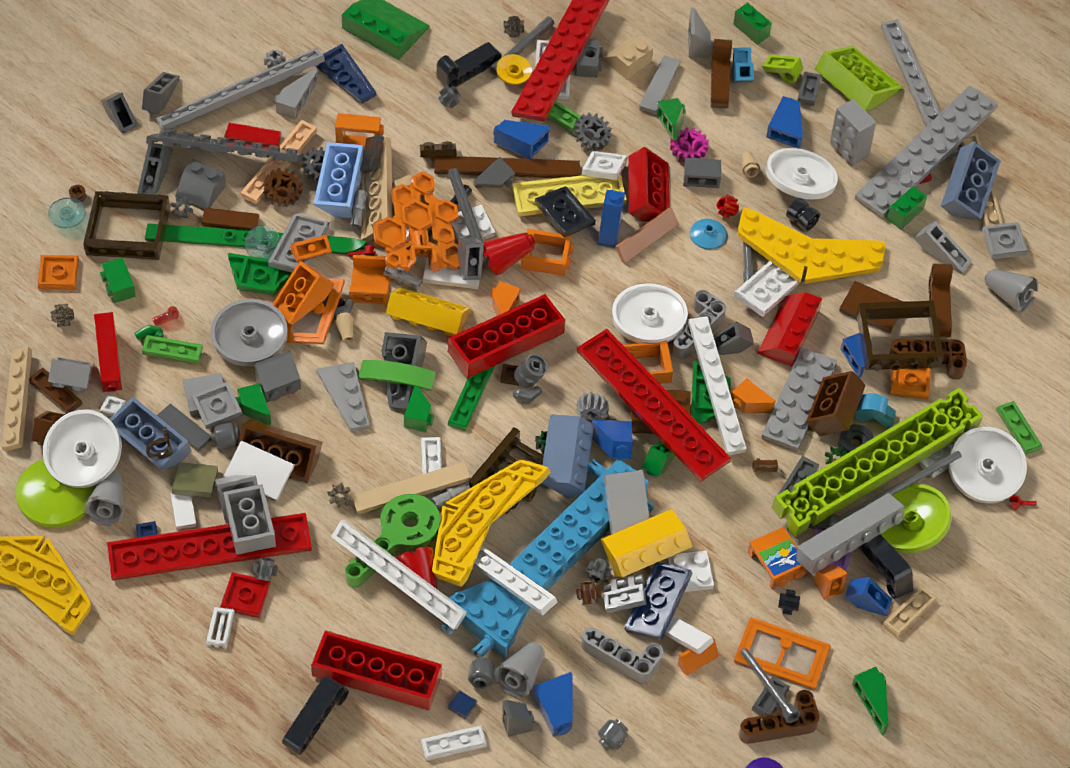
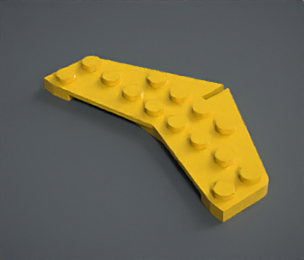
(797, 252)
(471, 513)
(43, 579)

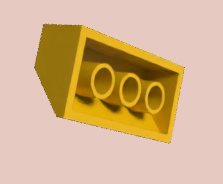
(427, 310)
(646, 543)

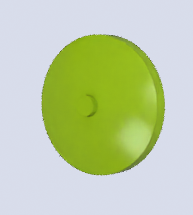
(47, 500)
(925, 519)

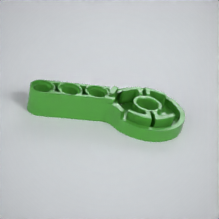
(395, 533)

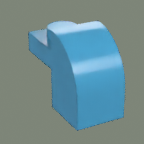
(742, 67)
(875, 407)

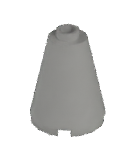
(1013, 288)
(107, 501)
(520, 670)

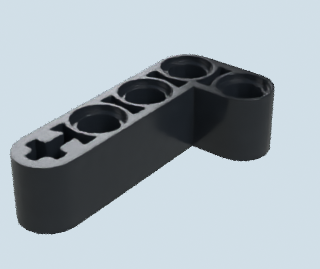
(466, 67)
(891, 564)
(314, 714)

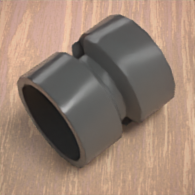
(531, 370)

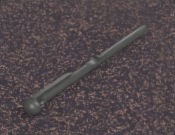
(902, 485)

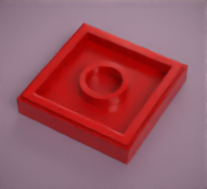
(245, 595)

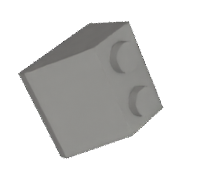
(70, 373)

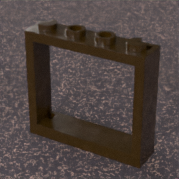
(126, 249)
(899, 310)

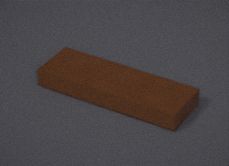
(229, 219)
(61, 397)

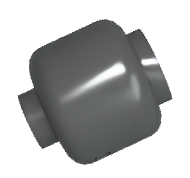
(226, 436)
(481, 673)
(613, 734)

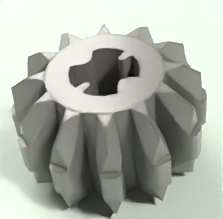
(592, 406)

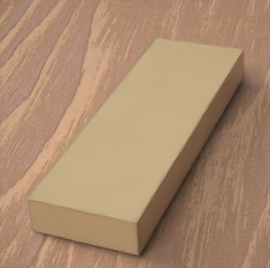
(909, 612)

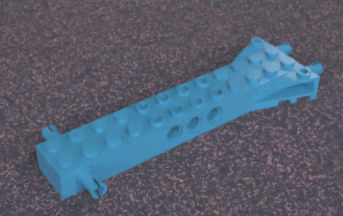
(495, 612)

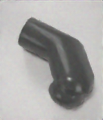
(346, 308)
(527, 396)

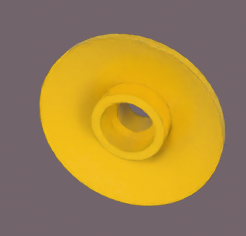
(516, 64)

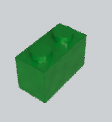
(752, 23)
(907, 207)
(118, 280)

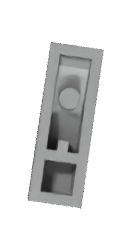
(296, 94)
(942, 246)

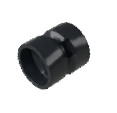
(803, 214)

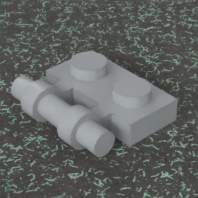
(624, 598)

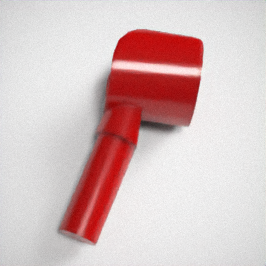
(369, 251)
(1015, 506)

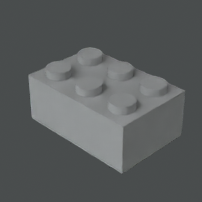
(852, 132)
(249, 519)

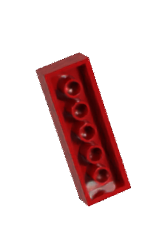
(506, 335)
(377, 670)

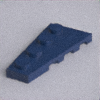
(345, 72)

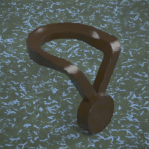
(165, 454)

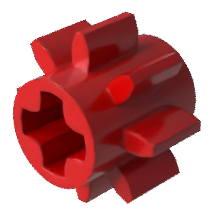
(727, 206)

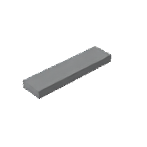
(659, 84)

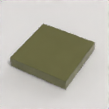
(195, 480)

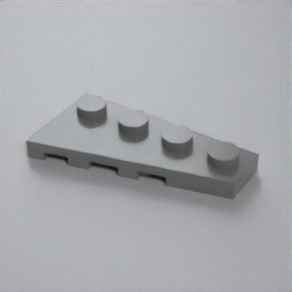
(344, 388)

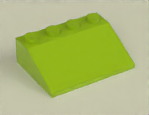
(857, 77)

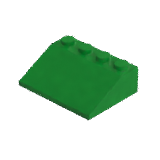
(383, 26)

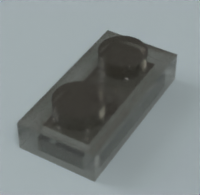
(372, 154)

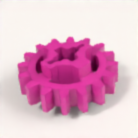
(689, 144)

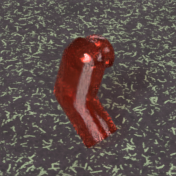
(171, 314)

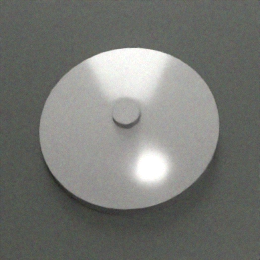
(249, 332)

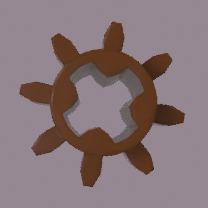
(588, 593)

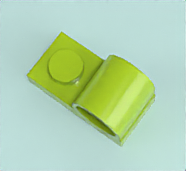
(787, 66)

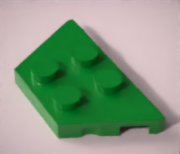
(255, 275)
(700, 400)

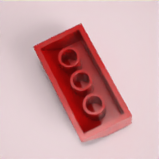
(648, 185)
(790, 328)

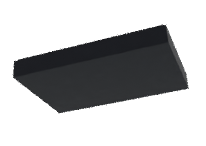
(565, 211)

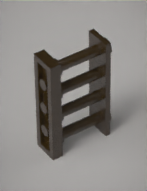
(502, 454)

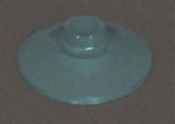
(66, 207)
(254, 243)

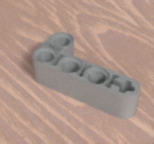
(705, 305)
(595, 642)

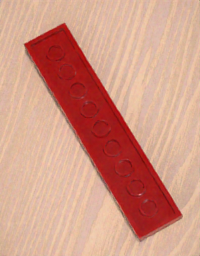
(558, 59)
(654, 405)
(200, 548)

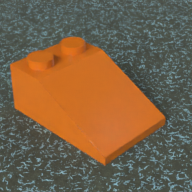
(302, 292)

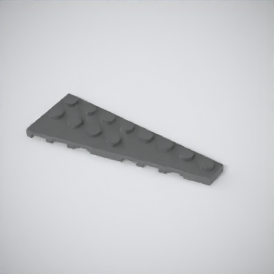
(222, 145)

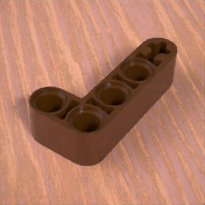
(720, 73)
(939, 291)
(951, 358)
(754, 731)

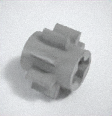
(274, 58)

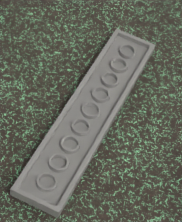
(926, 150)

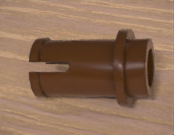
(764, 465)

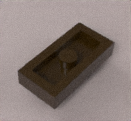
(430, 149)

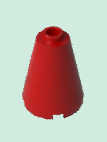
(507, 251)
(421, 563)

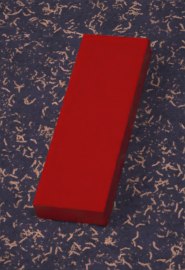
(252, 134)

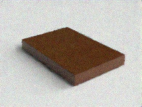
(863, 294)

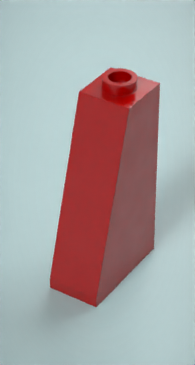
(108, 352)

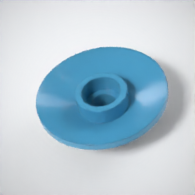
(708, 239)

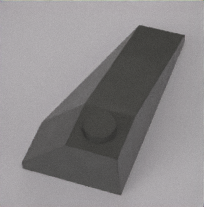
(406, 350)

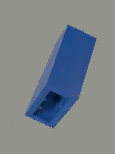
(786, 123)
(521, 137)
(611, 218)
(614, 438)
(556, 703)

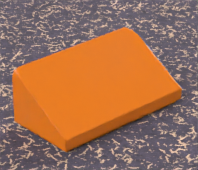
(310, 248)
(691, 661)

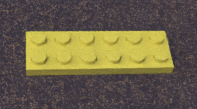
(587, 189)

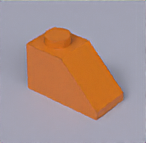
(504, 297)
(751, 398)
(830, 581)

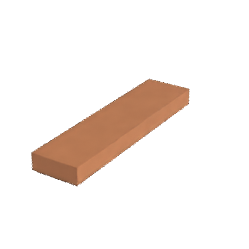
(647, 235)

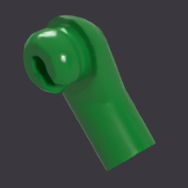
(149, 330)

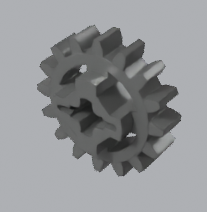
(592, 131)
(315, 167)

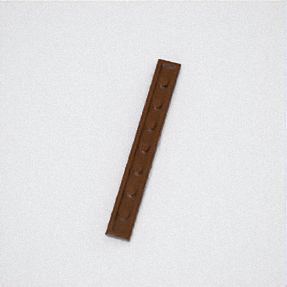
(522, 167)

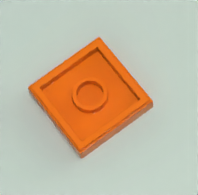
(58, 272)
(911, 383)

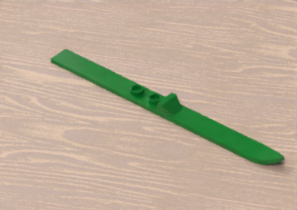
(236, 238)

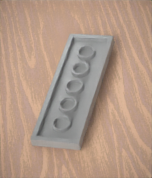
(788, 420)

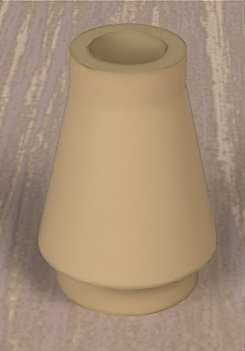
(749, 165)
(345, 326)

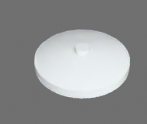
(801, 173)
(649, 313)
(82, 448)
(989, 466)

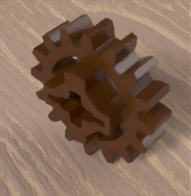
(282, 188)

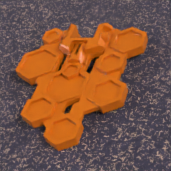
(417, 219)

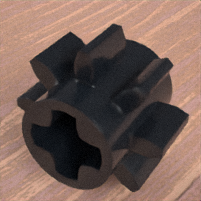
(789, 602)

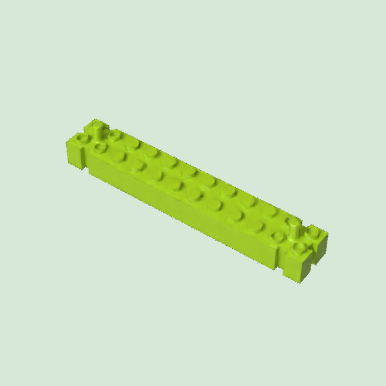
(876, 462)

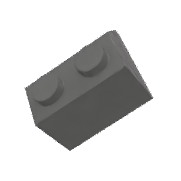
(201, 184)
(278, 376)

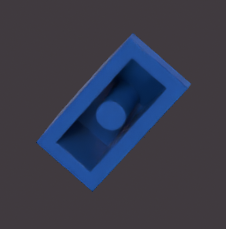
(852, 351)
(868, 596)

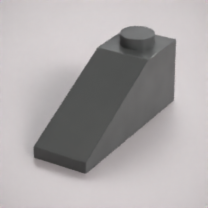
(159, 92)
(154, 168)

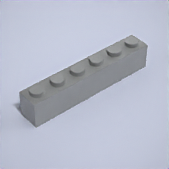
(850, 533)

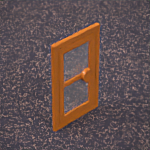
(316, 324)
(784, 652)

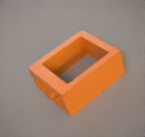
(356, 123)
(544, 264)
(654, 349)

